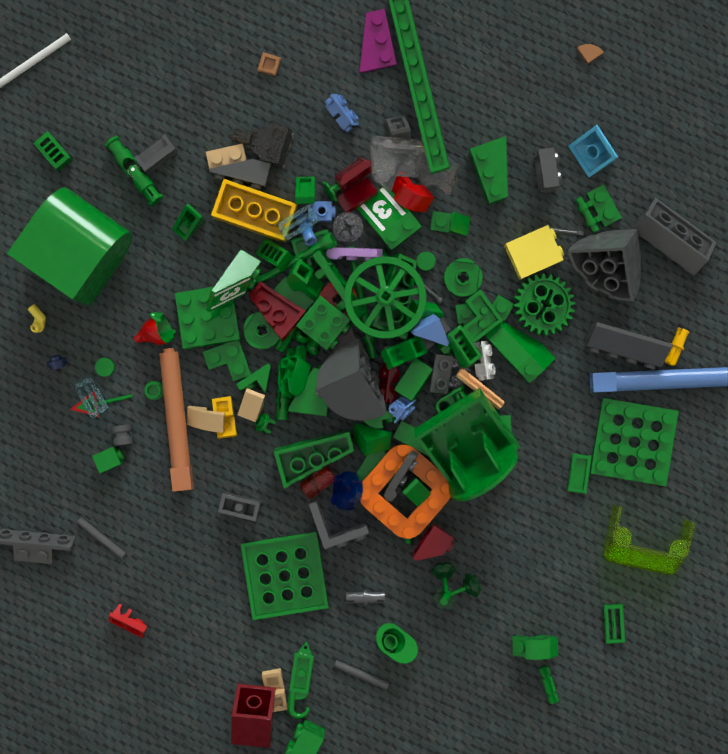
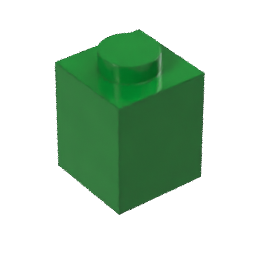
(108, 459)

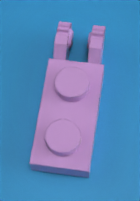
(353, 253)

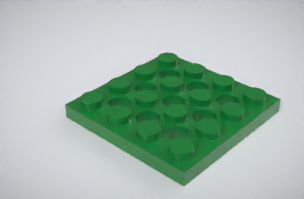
(648, 415)
(256, 588)

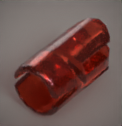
(317, 482)

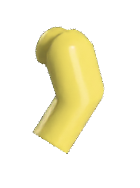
(39, 319)

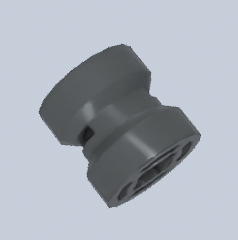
(122, 436)

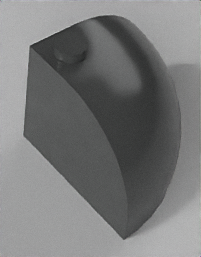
(610, 262)
(350, 385)

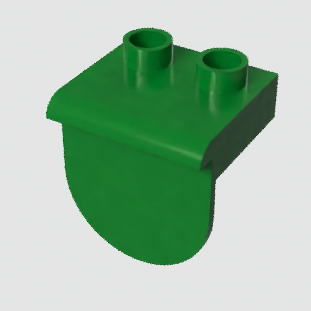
(469, 446)

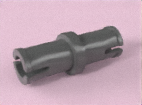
(365, 597)

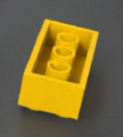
(252, 210)

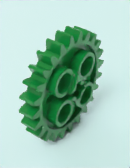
(529, 296)

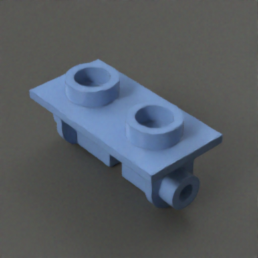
(336, 106)
(401, 408)

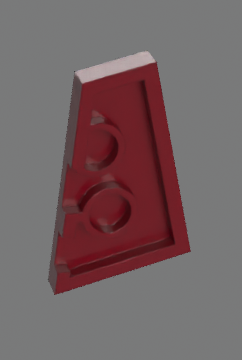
(277, 310)

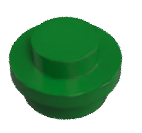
(153, 390)

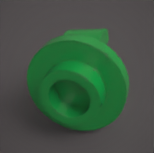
(261, 423)

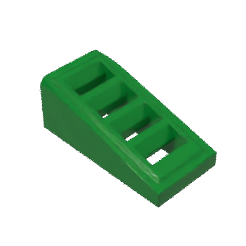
(60, 164)
(283, 260)
(471, 349)

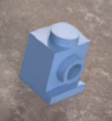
(329, 213)

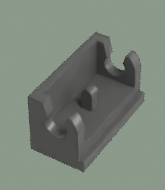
(156, 154)

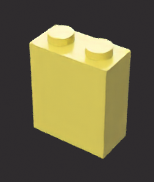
(534, 252)

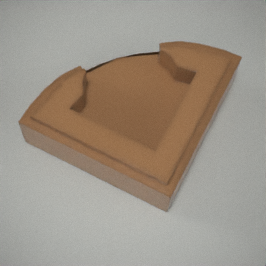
(589, 52)

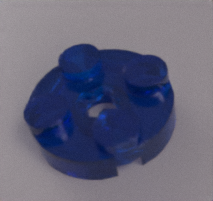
(347, 481)

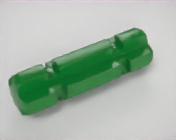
(548, 684)

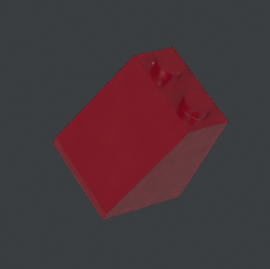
(253, 715)

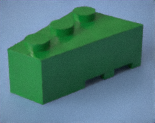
(491, 169)

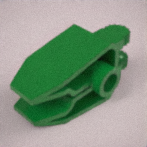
(293, 372)

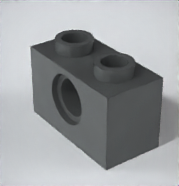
(240, 506)

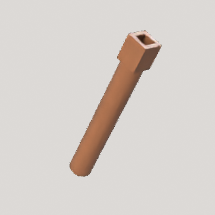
(180, 468)

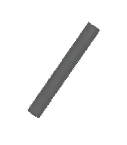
(100, 537)
(361, 674)

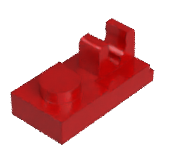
(123, 621)

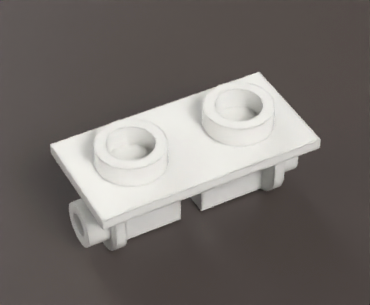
(485, 368)

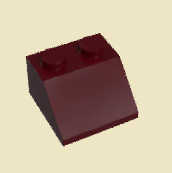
(433, 543)

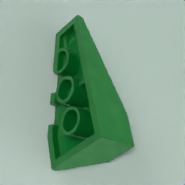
(521, 351)

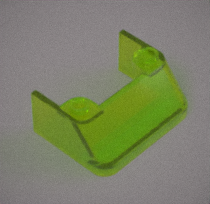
(620, 551)

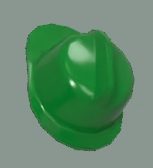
(396, 643)

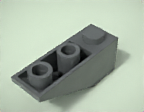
(251, 170)

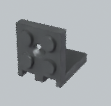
(339, 539)

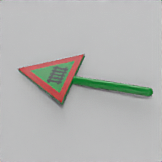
(79, 407)

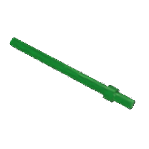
(360, 295)

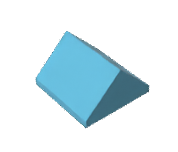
(593, 151)

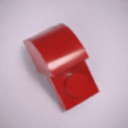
(411, 195)

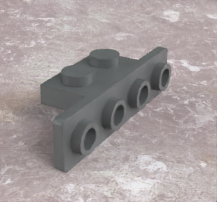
(35, 546)

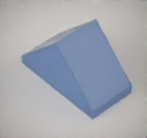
(431, 329)

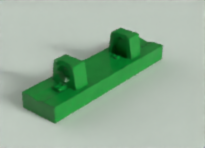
(329, 269)

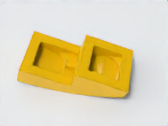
(225, 405)

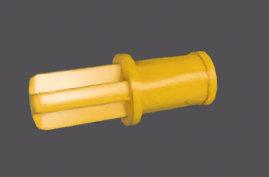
(677, 347)

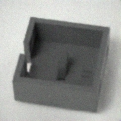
(546, 170)

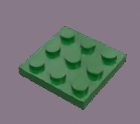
(202, 327)

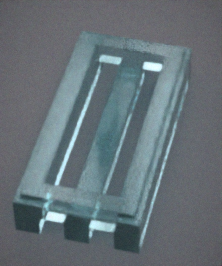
(284, 230)
(98, 410)

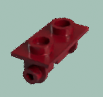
(387, 377)

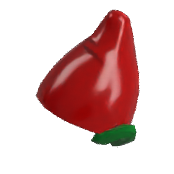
(155, 330)

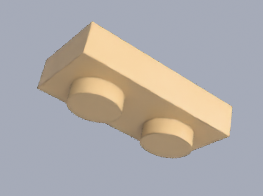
(226, 156)

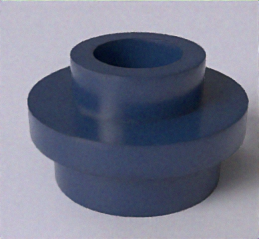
(56, 362)

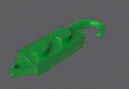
(300, 680)

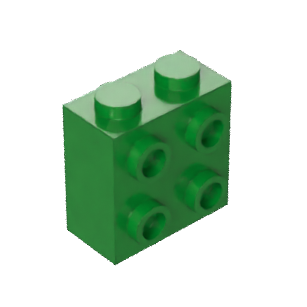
(324, 323)

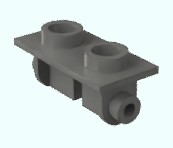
(441, 373)

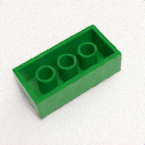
(307, 739)

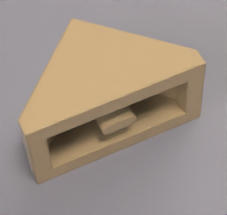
(251, 405)

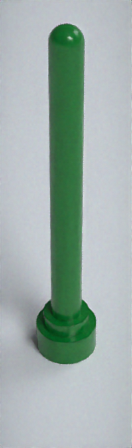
(327, 241)

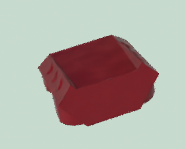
(353, 173)

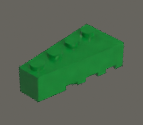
(405, 283)
(311, 455)

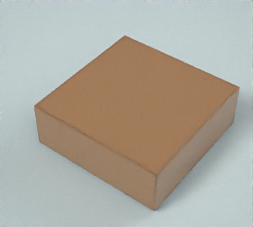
(269, 64)

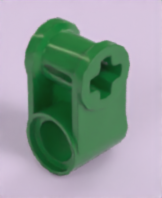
(451, 398)

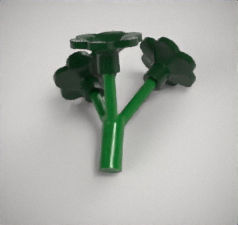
(445, 595)

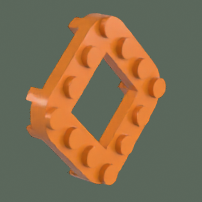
(385, 512)

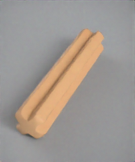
(474, 384)

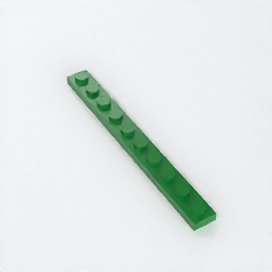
(419, 86)

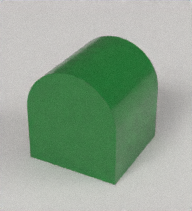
(72, 246)

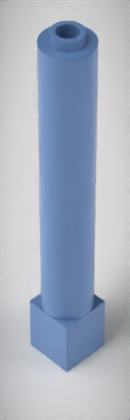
(658, 379)

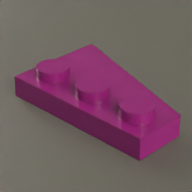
(377, 43)

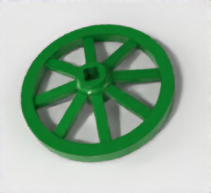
(405, 267)

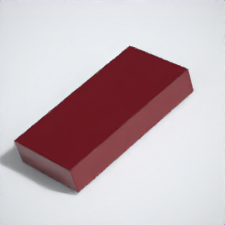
(357, 195)

